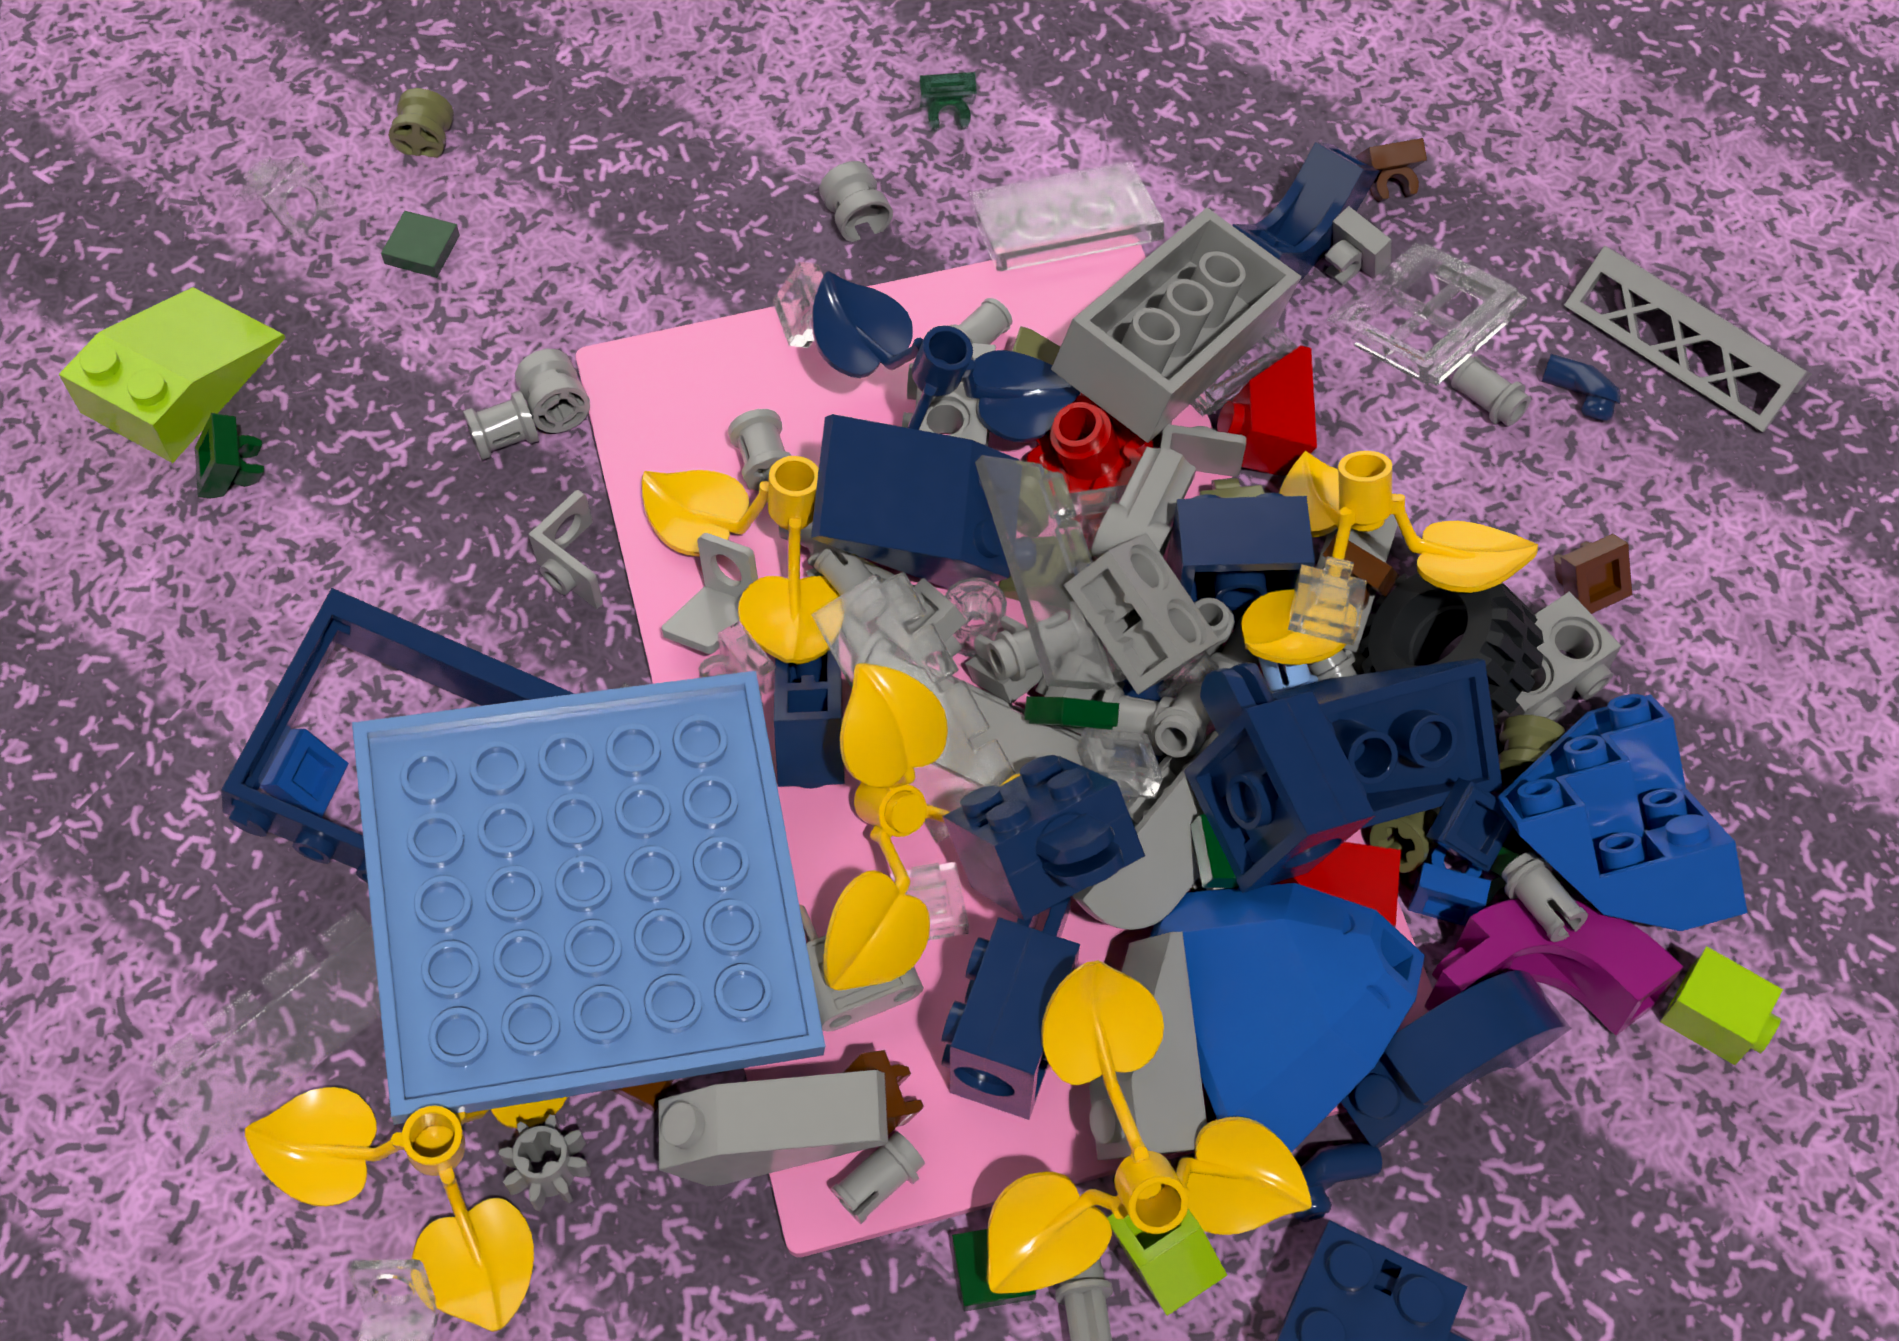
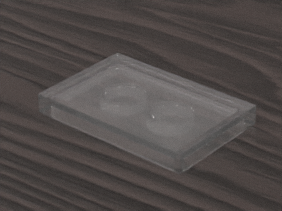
(1065, 216)

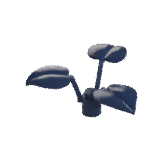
(865, 327)

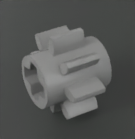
(556, 1176)

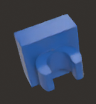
(304, 773)
(1448, 893)

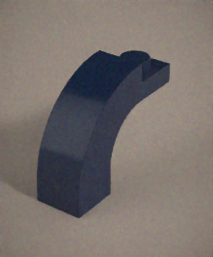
(1302, 222)
(1450, 1047)

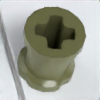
(1409, 837)

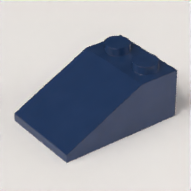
(907, 501)
(1412, 732)

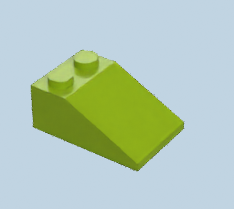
(168, 369)

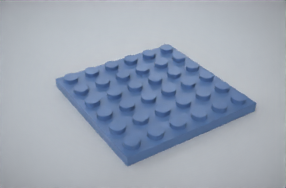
(581, 895)

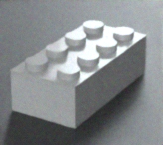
(1175, 324)

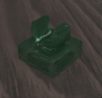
(947, 92)

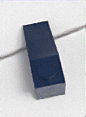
(808, 723)

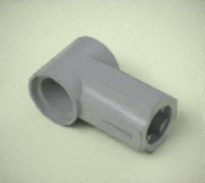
(1147, 502)

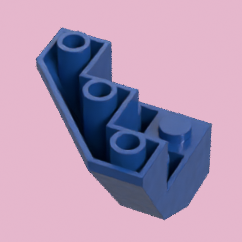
(1622, 824)
(1290, 998)

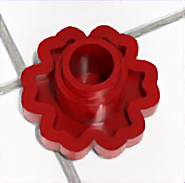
(1089, 447)

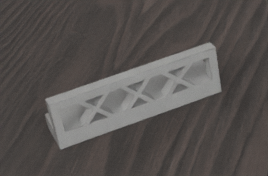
(1700, 319)

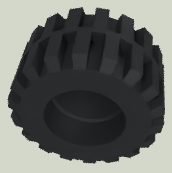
(1423, 619)

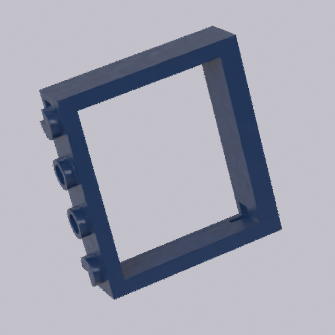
(389, 641)

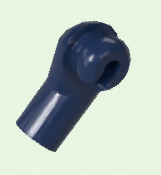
(1586, 380)
(1333, 1166)

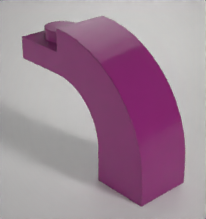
(1603, 964)

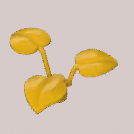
(1360, 497)
(706, 501)
(884, 735)
(1233, 1185)
(474, 1261)

